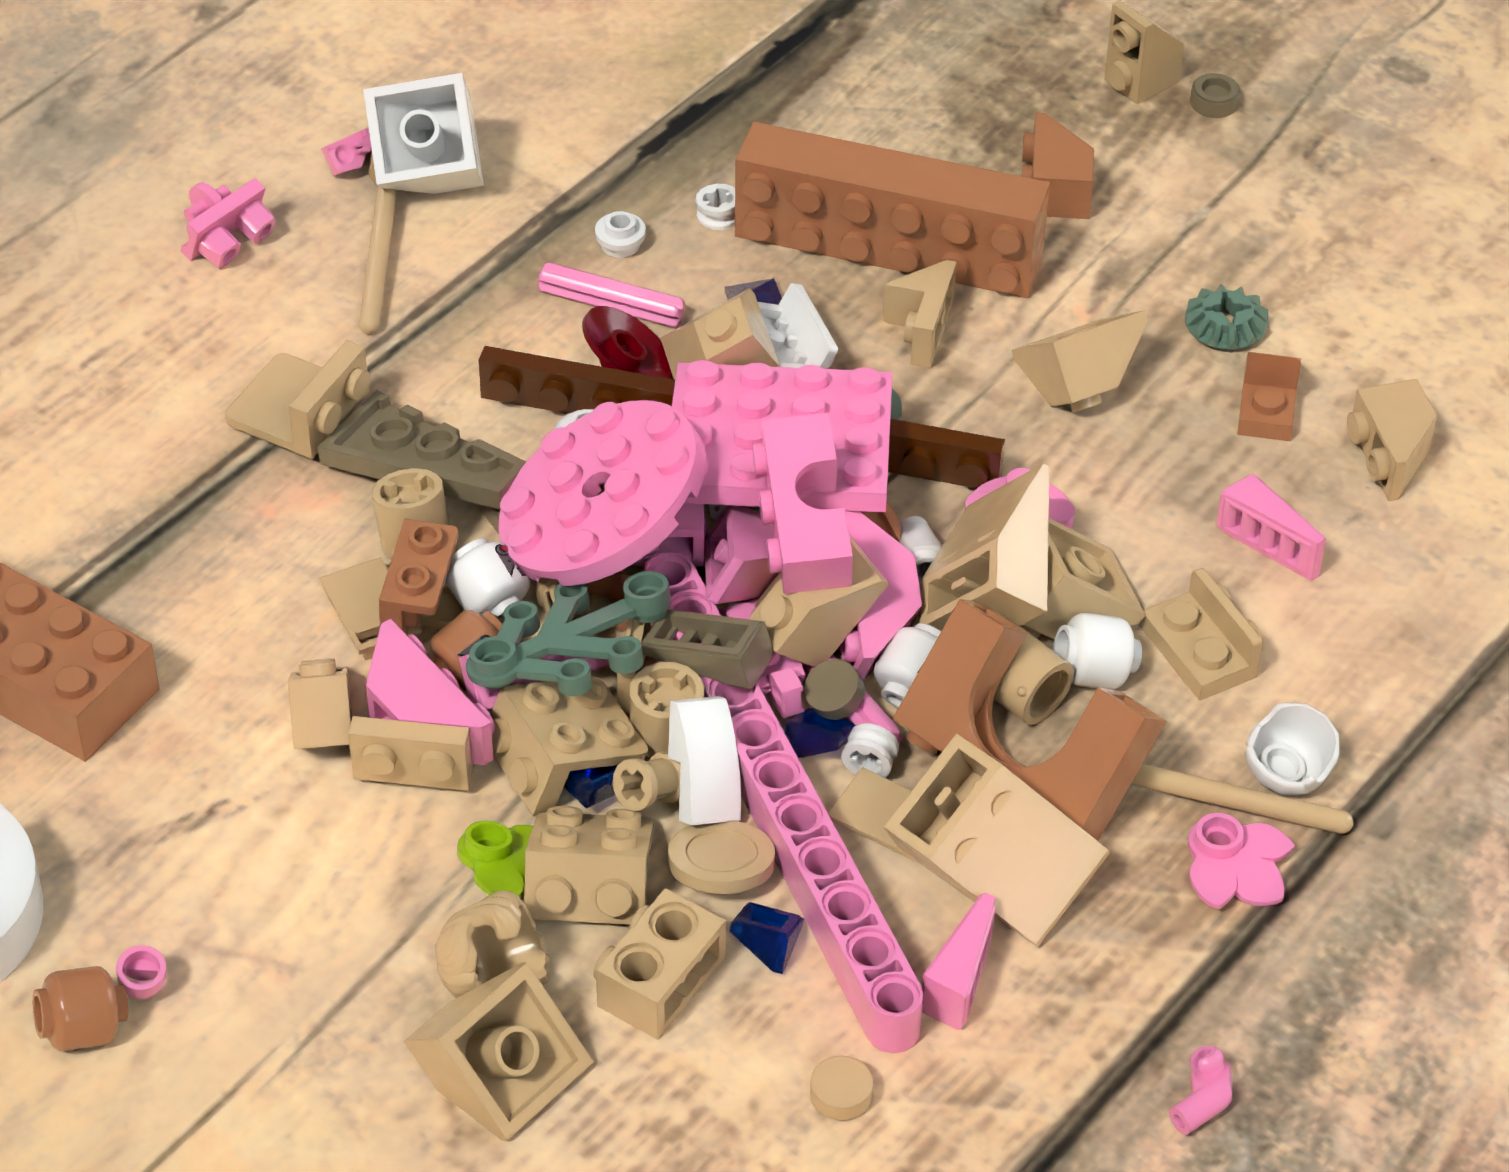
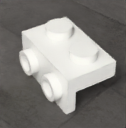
(798, 330)

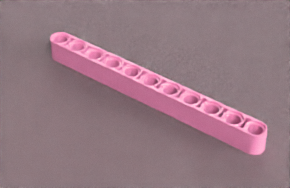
(810, 849)

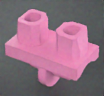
(219, 214)

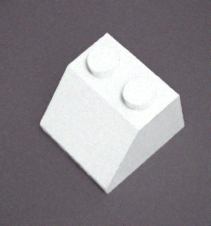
(424, 135)

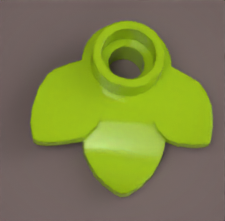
(495, 855)

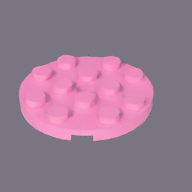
(648, 467)

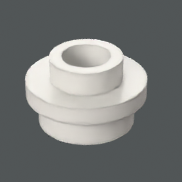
(620, 233)

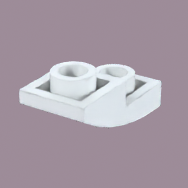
(707, 749)

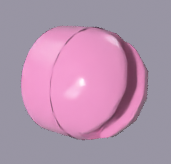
(142, 964)

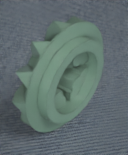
(1213, 329)

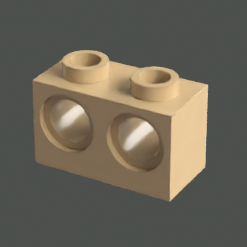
(671, 953)

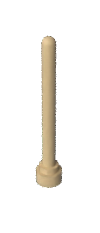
(377, 257)
(1243, 799)

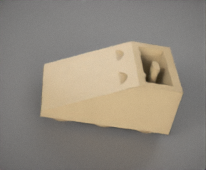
(995, 555)
(997, 837)

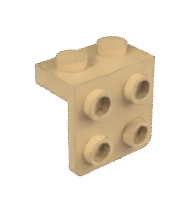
(300, 401)
(549, 734)
(410, 753)
(587, 865)

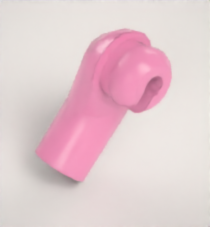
(1210, 1090)

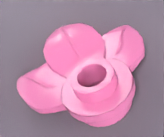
(1239, 864)

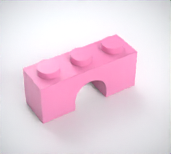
(809, 543)

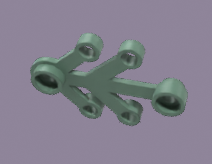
(502, 658)

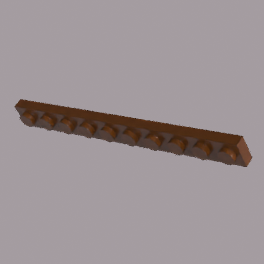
(574, 386)

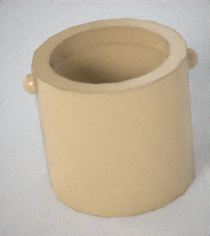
(407, 495)
(1034, 682)
(651, 697)

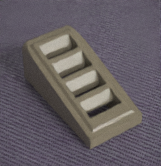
(730, 648)

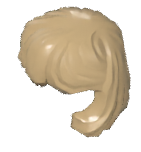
(488, 941)

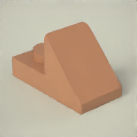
(1268, 396)

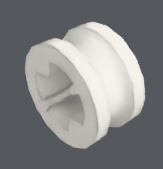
(707, 206)
(870, 748)

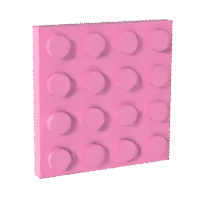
(731, 401)

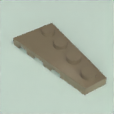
(390, 439)

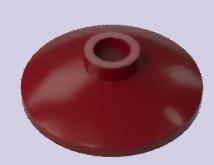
(624, 342)

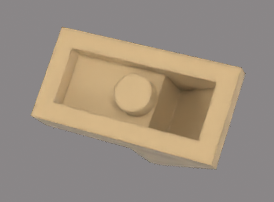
(923, 306)

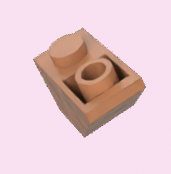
(1064, 162)

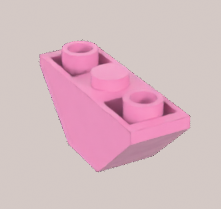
(894, 607)
(413, 689)

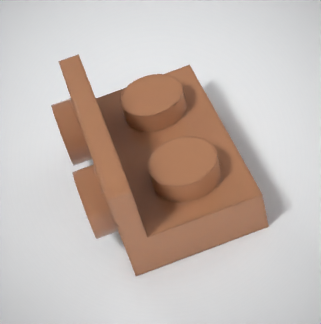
(417, 572)

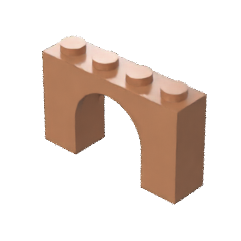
(957, 696)

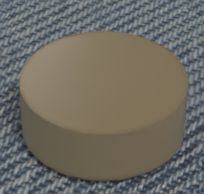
(1215, 95)
(834, 689)

